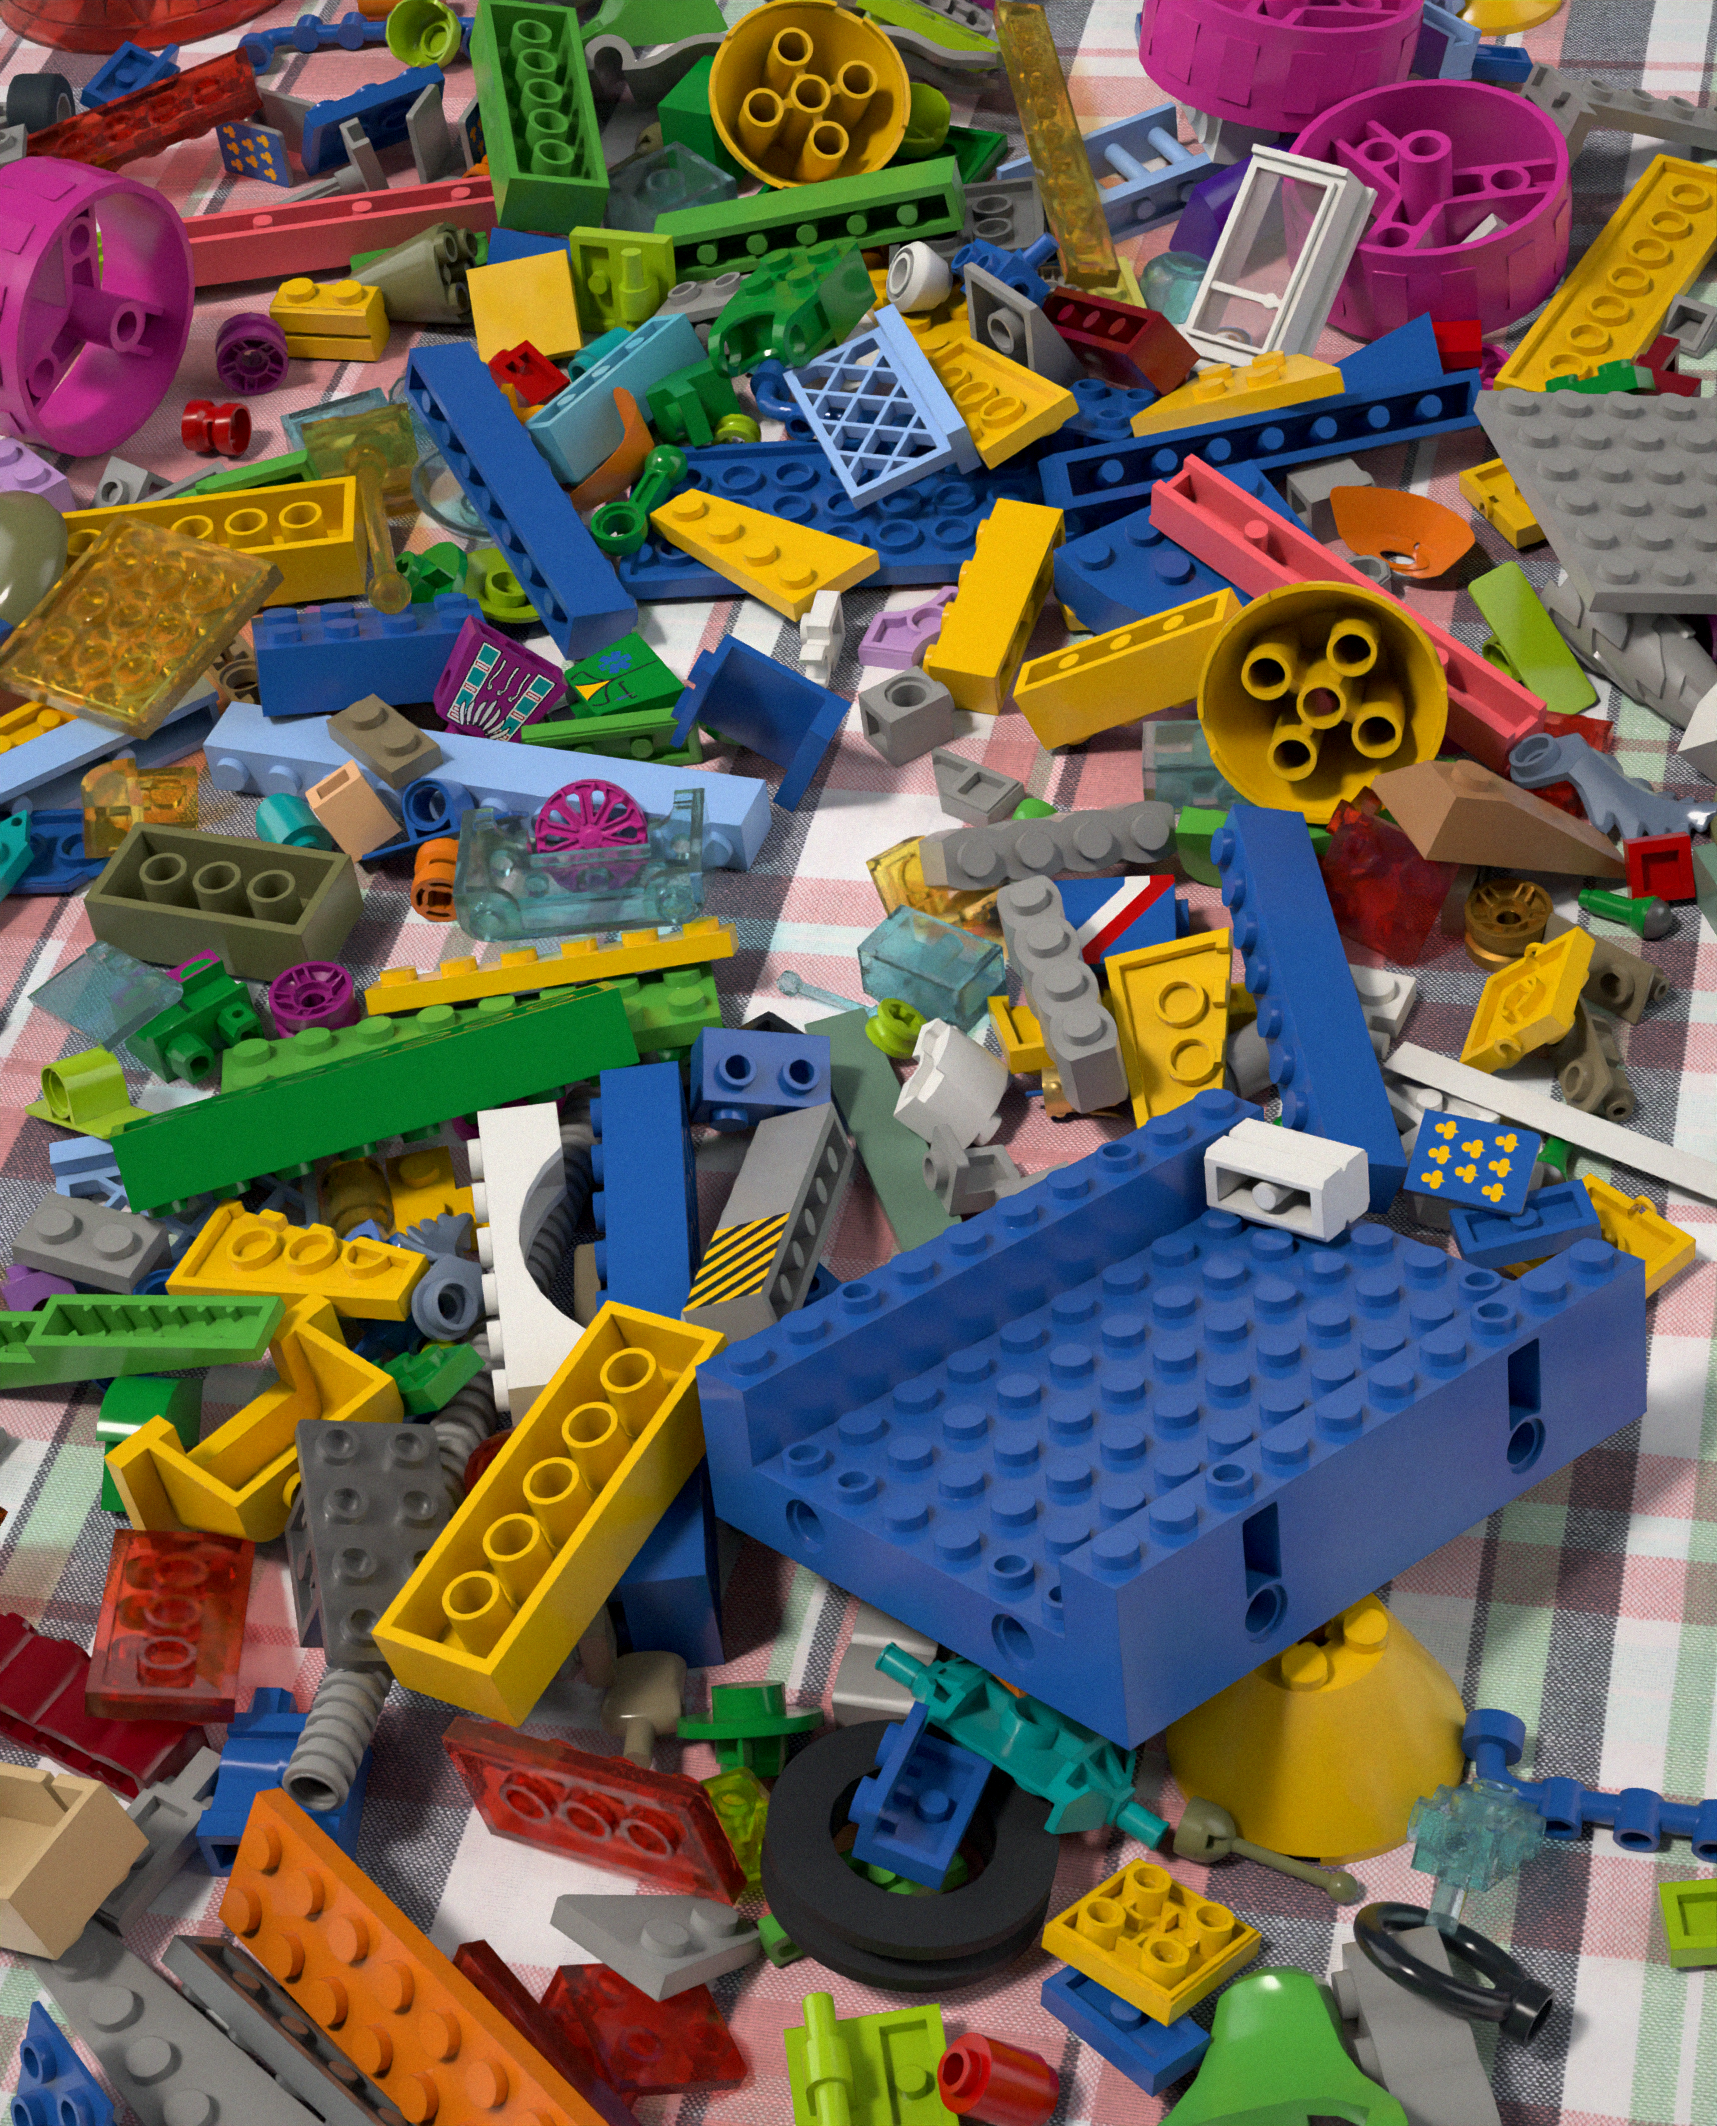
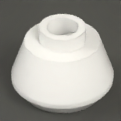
(918, 279)

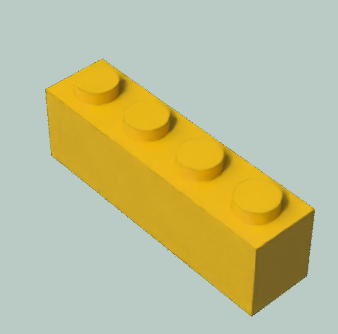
(996, 604)
(1122, 672)

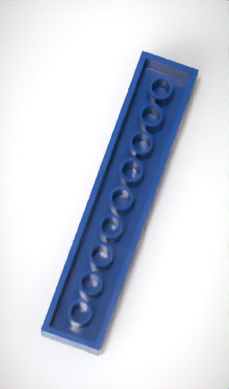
(651, 1264)

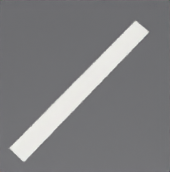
(1556, 1118)

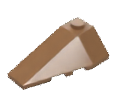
(1481, 819)

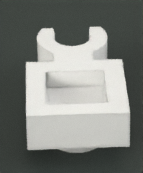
(822, 636)

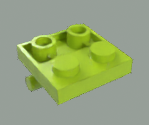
(620, 276)
(866, 2067)

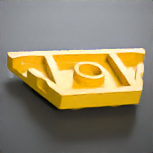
(1229, 393)

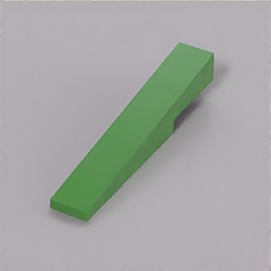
(132, 1335)

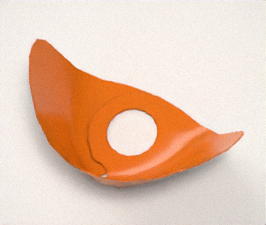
(626, 462)
(1395, 520)

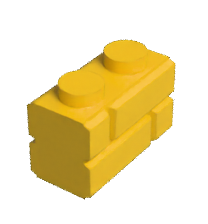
(331, 319)

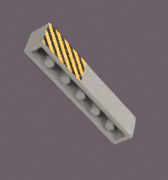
(773, 1224)

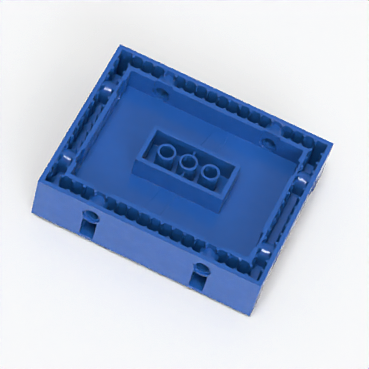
(1154, 1431)

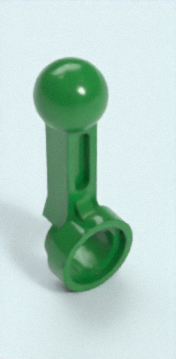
(664, 468)

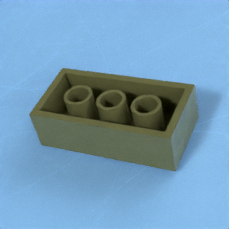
(247, 899)

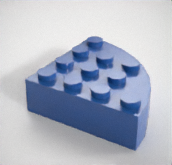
(1138, 571)

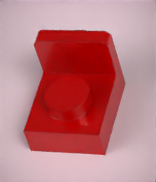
(531, 373)

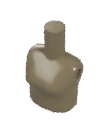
(645, 1701)

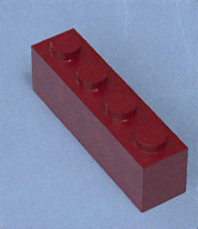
(1121, 341)

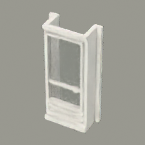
(1277, 260)

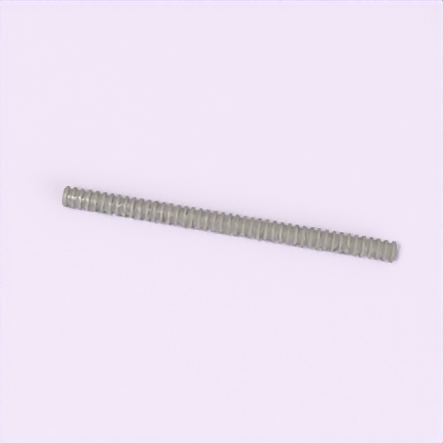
(353, 1699)

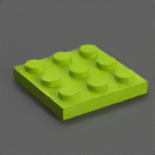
(930, 25)

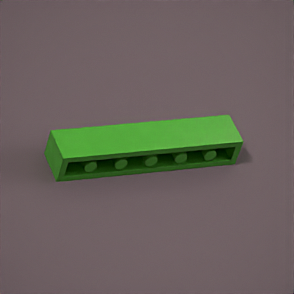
(859, 208)

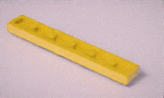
(526, 970)

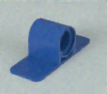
(422, 825)

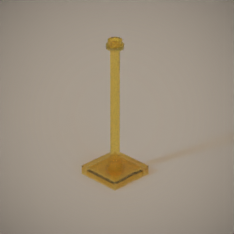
(381, 454)

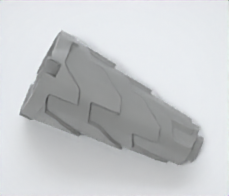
(1640, 652)

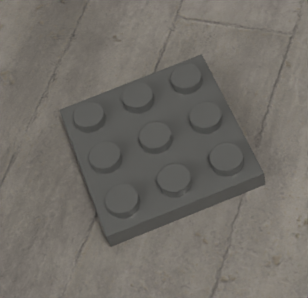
(998, 212)

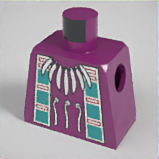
(495, 685)

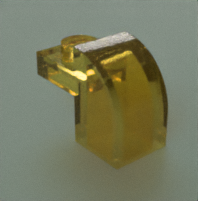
(121, 794)

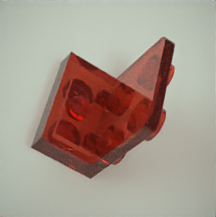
(1380, 881)
(640, 2042)

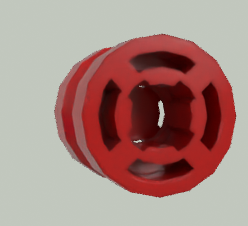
(216, 427)

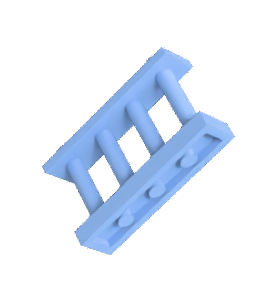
(1148, 197)

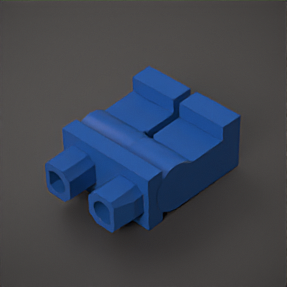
(255, 1762)

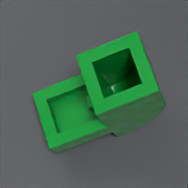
(691, 402)
(134, 1402)

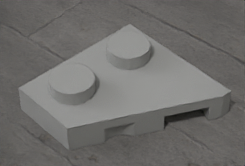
(659, 1939)

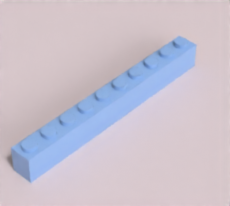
(297, 753)

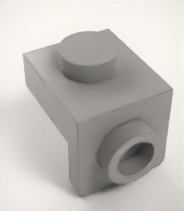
(965, 1176)

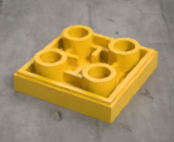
(526, 301)
(1152, 1940)

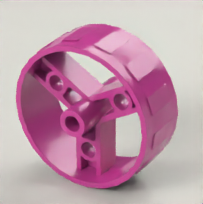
(1276, 59)
(1441, 166)
(56, 304)

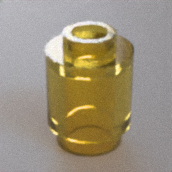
(354, 1194)

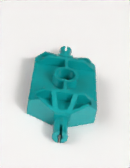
(1031, 1742)

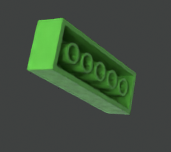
(538, 117)

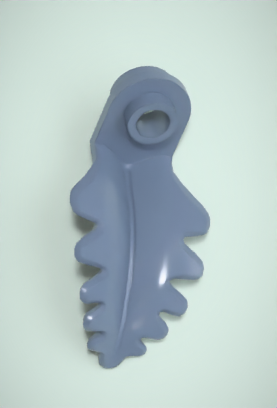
(1604, 788)
(450, 1278)

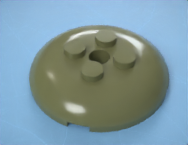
(30, 552)

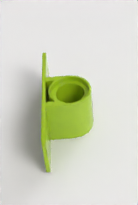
(1527, 641)
(85, 1094)

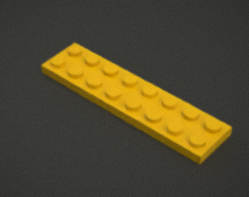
(1625, 279)

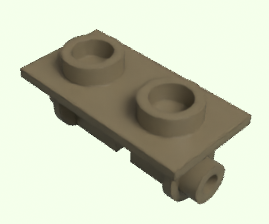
(1615, 976)
(1587, 1067)

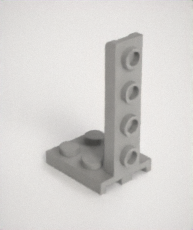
(1581, 104)

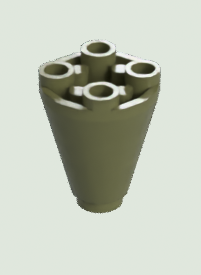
(425, 276)

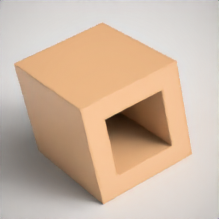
(353, 811)

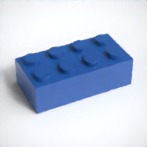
(349, 653)

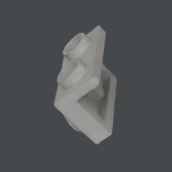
(92, 1243)

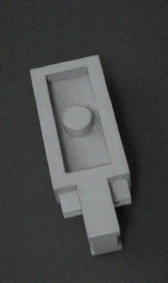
(169, 1820)

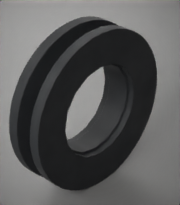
(892, 1936)

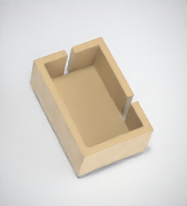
(59, 1856)

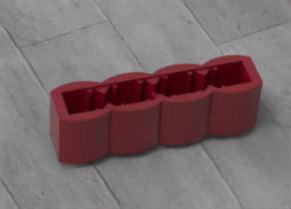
(45, 1715)

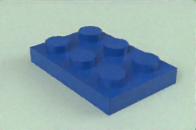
(379, 110)

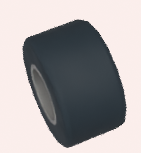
(39, 100)

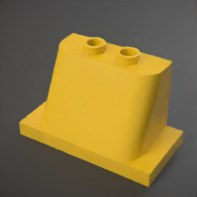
(248, 1470)

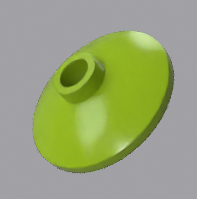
(497, 588)

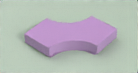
(902, 637)

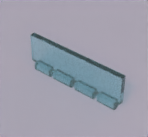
(106, 995)

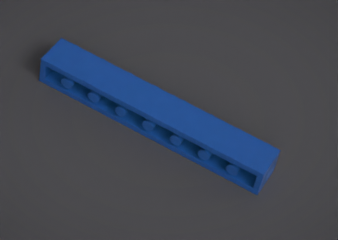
(1269, 438)
(519, 500)
(1305, 991)

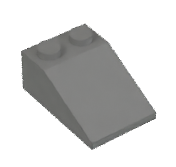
(1018, 329)

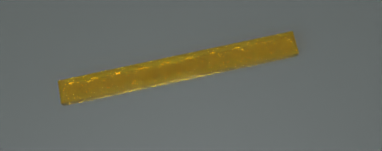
(1056, 146)

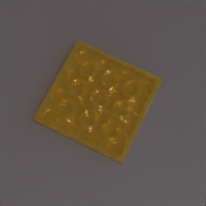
(134, 625)

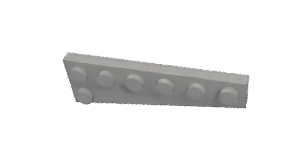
(156, 2045)

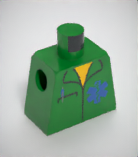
(618, 681)

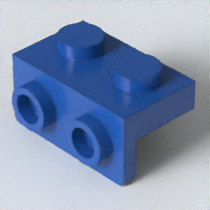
(129, 71)
(919, 1803)

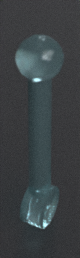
(790, 984)

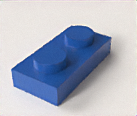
(1549, 1224)
(1123, 2034)

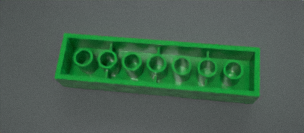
(370, 1098)

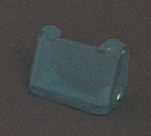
(520, 895)

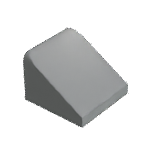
(1691, 323)

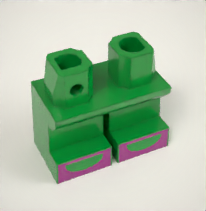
(200, 1025)

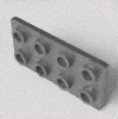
(359, 1529)

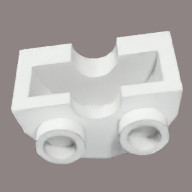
(953, 1086)

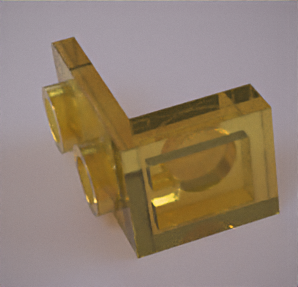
(900, 880)

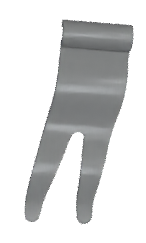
(651, 79)

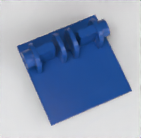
(1101, 418)
(55, 2082)

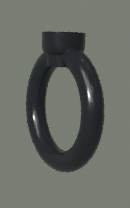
(1515, 2002)

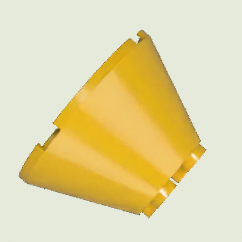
(808, 93)
(1319, 696)
(1327, 1740)

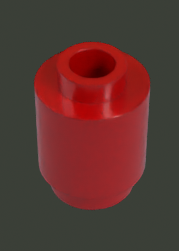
(997, 2082)

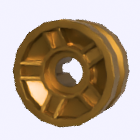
(1503, 920)

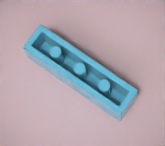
(584, 421)

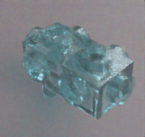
(1471, 1842)

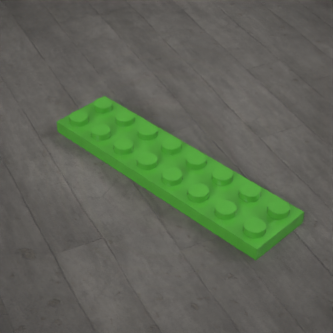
(661, 1005)

